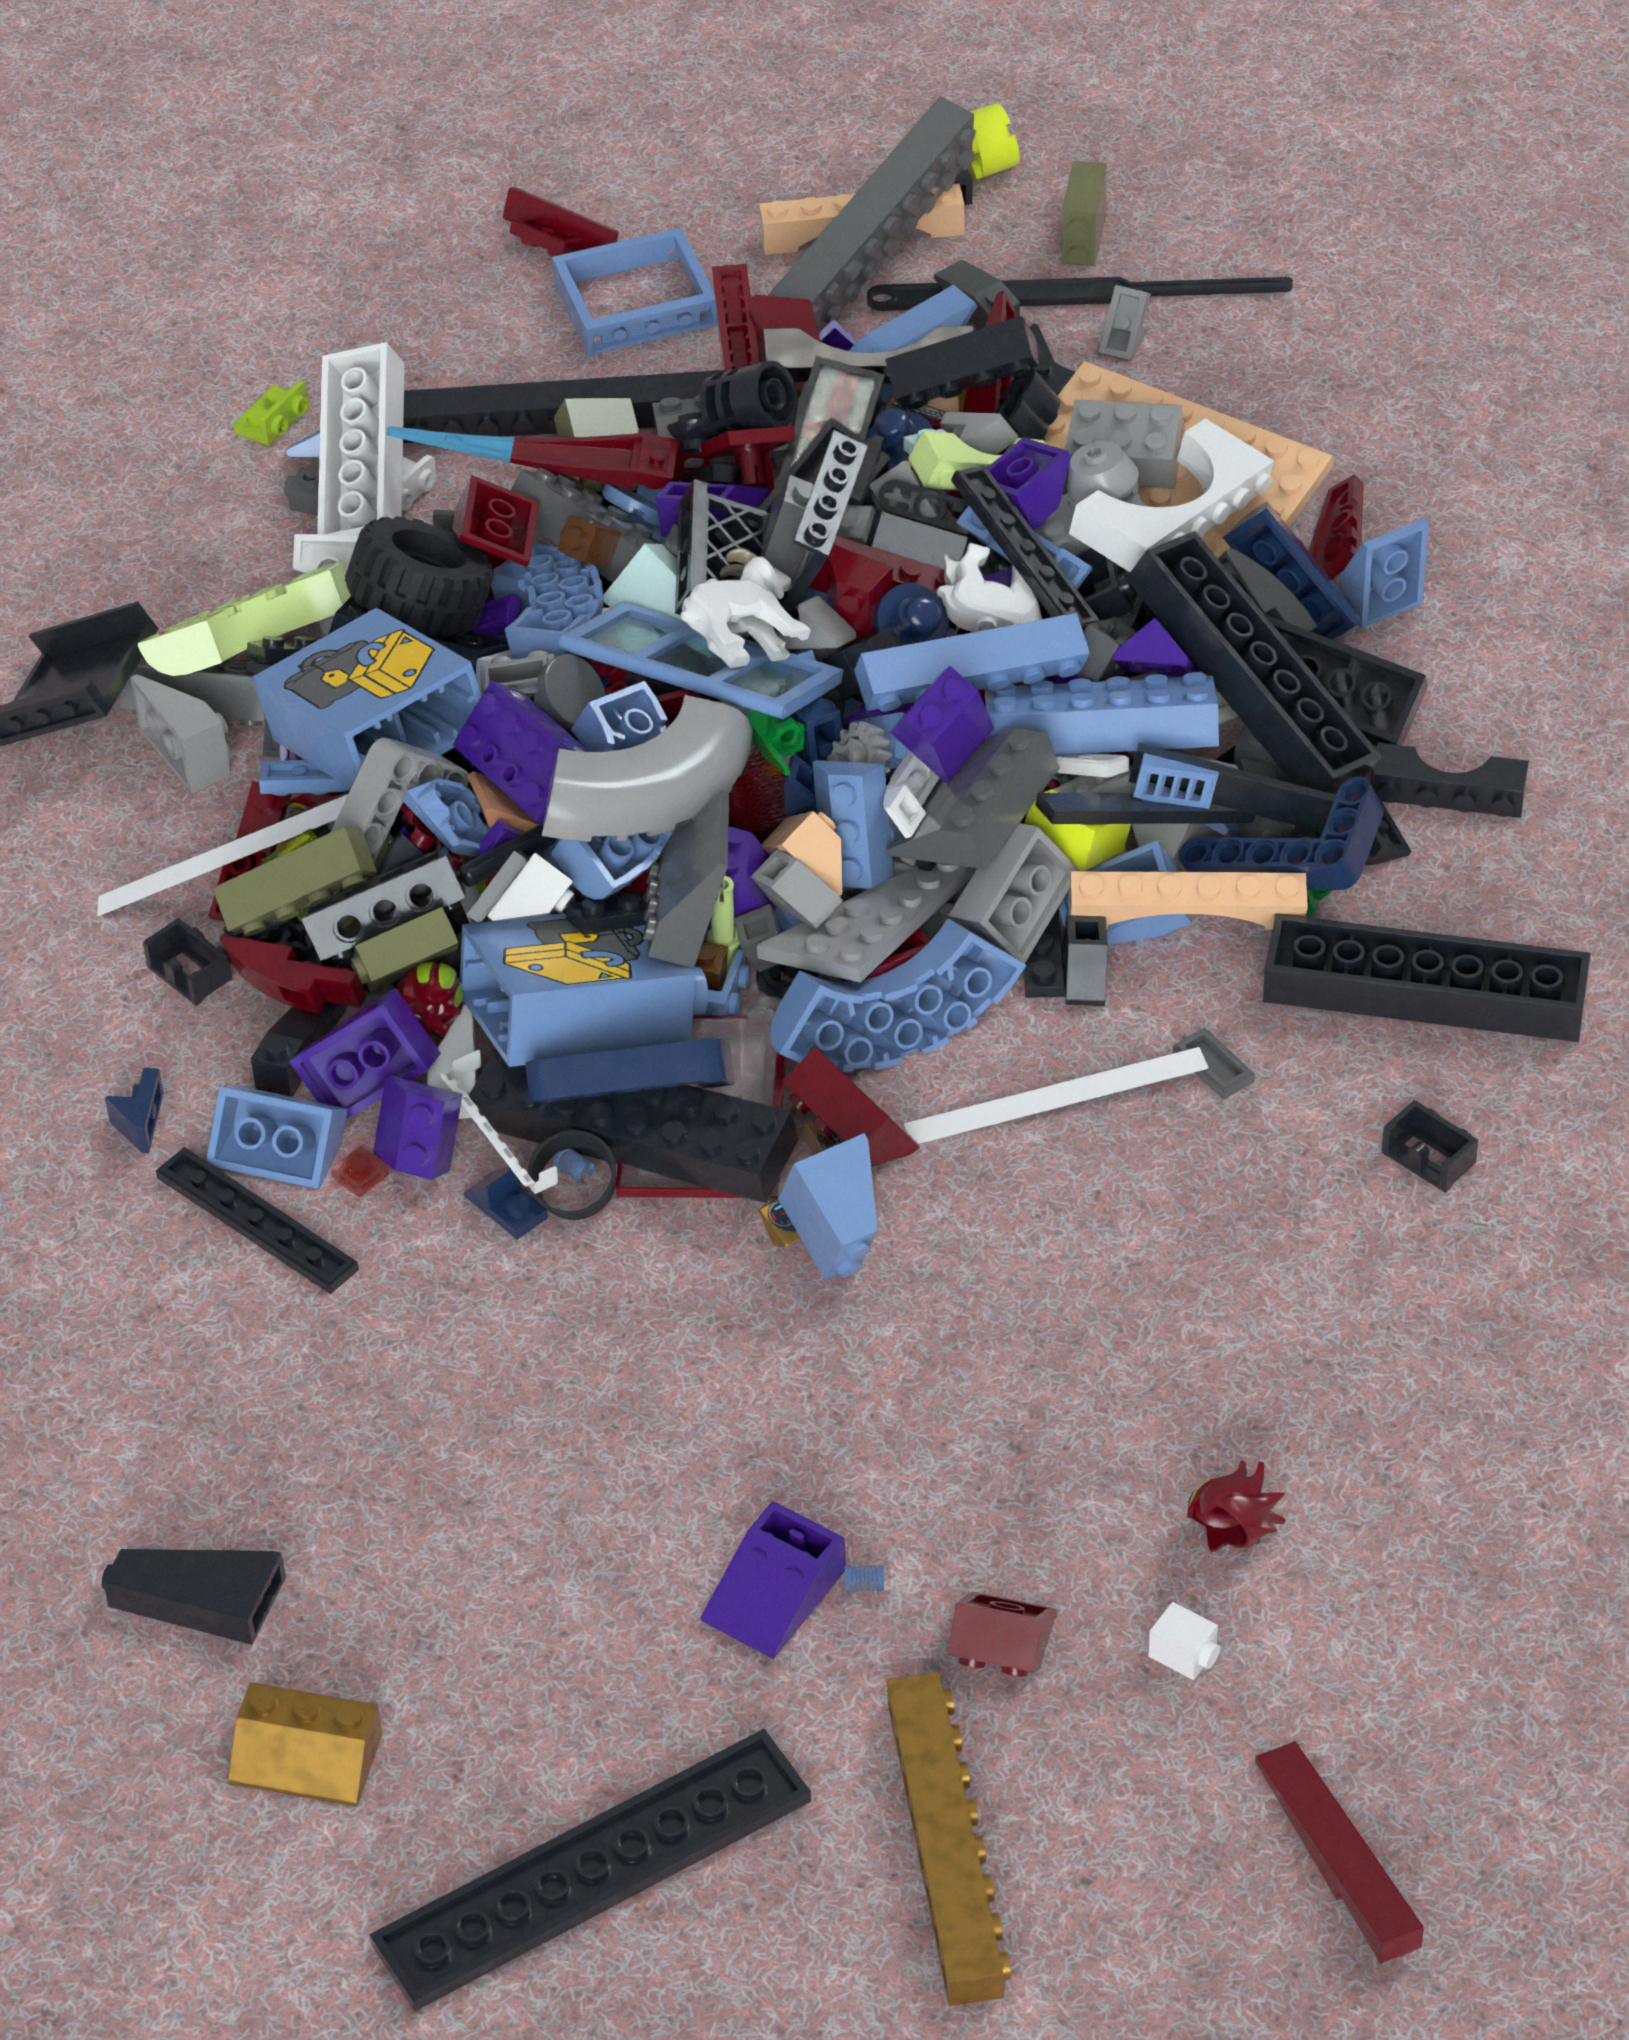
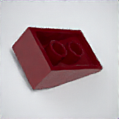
(496, 520)

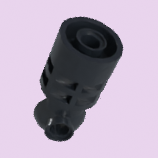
(739, 400)

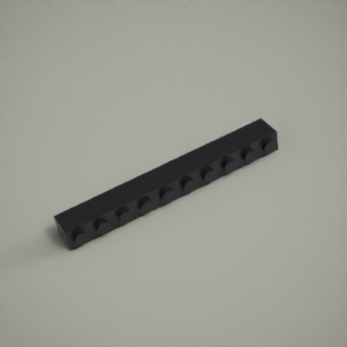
(531, 406)

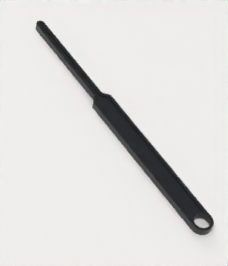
(1080, 290)

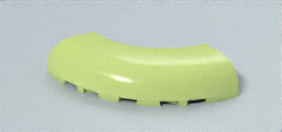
(272, 611)

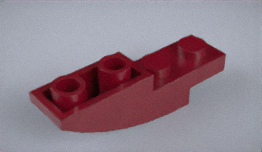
(259, 813)
(281, 976)

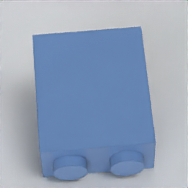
(833, 1206)

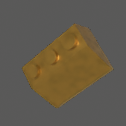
(304, 1744)

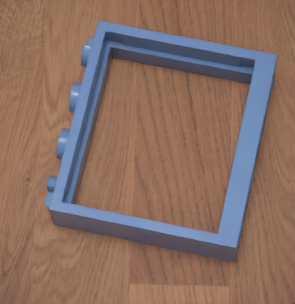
(642, 323)

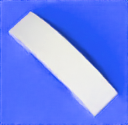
(908, 792)

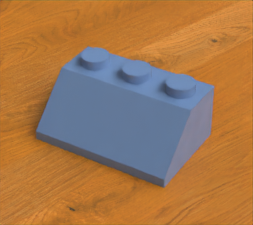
(854, 801)
(275, 1135)

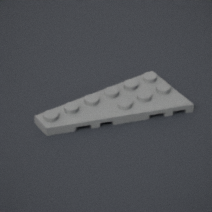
(868, 925)

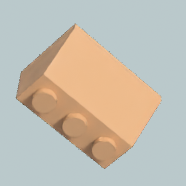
(813, 842)

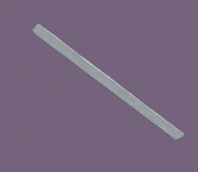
(220, 856)
(1056, 1095)

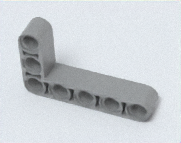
(381, 784)

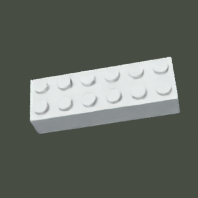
(356, 458)

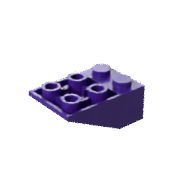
(668, 500)
(775, 1579)

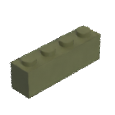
(294, 881)

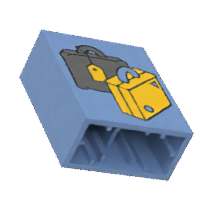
(366, 686)
(565, 993)

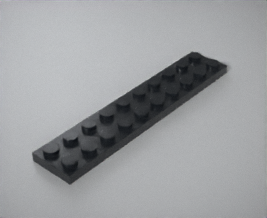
(589, 1869)

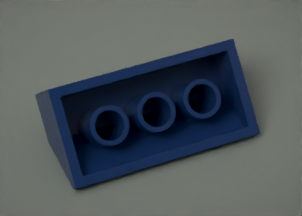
(1274, 546)

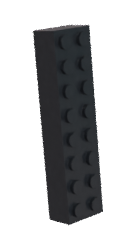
(1251, 665)
(1370, 690)
(1426, 977)
(666, 1130)

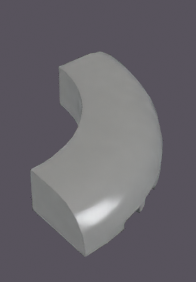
(652, 782)

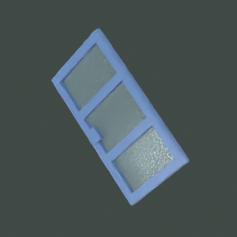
(680, 656)

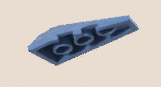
(946, 308)

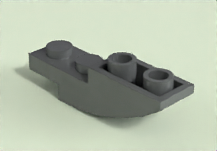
(1266, 590)

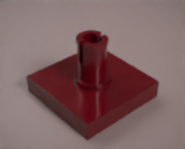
(749, 446)

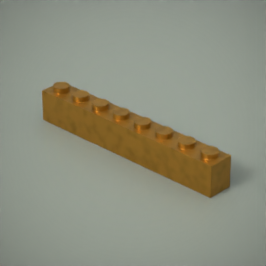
(945, 1839)

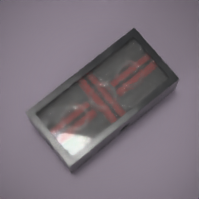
(836, 392)

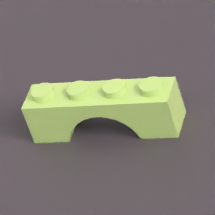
(941, 454)

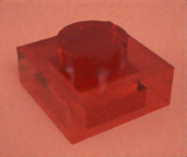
(359, 1171)

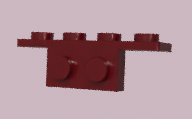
(553, 226)

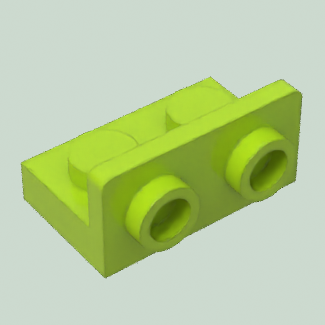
(273, 413)

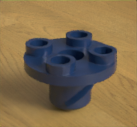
(893, 426)
(913, 613)

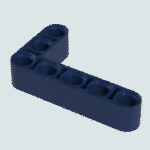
(1329, 861)
(694, 1062)

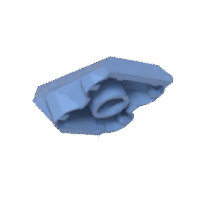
(449, 813)

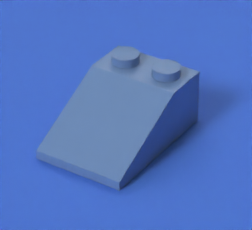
(1387, 573)
(1146, 858)

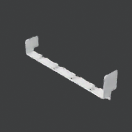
(468, 1064)

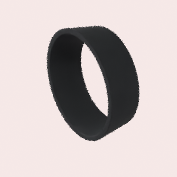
(560, 1142)

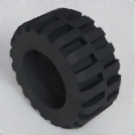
(419, 575)

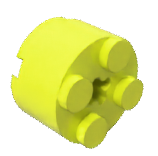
(992, 145)

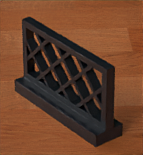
(695, 526)

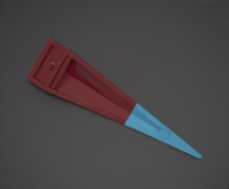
(604, 459)

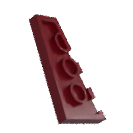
(1339, 526)

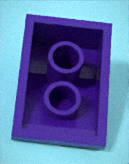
(355, 1057)

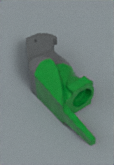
(775, 737)

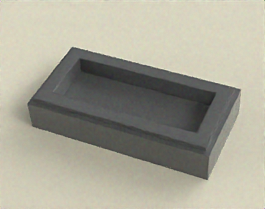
(1225, 1071)

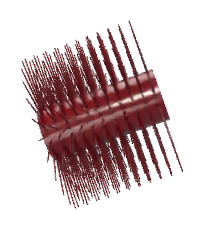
(741, 809)

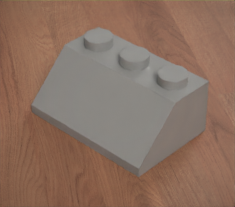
(1016, 892)

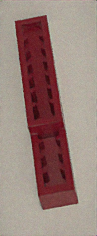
(1341, 1854)

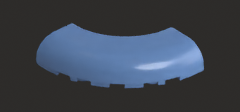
(555, 598)
(604, 726)
(899, 1010)

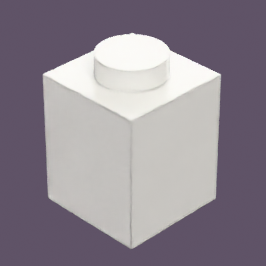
(1184, 1641)

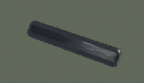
(493, 860)

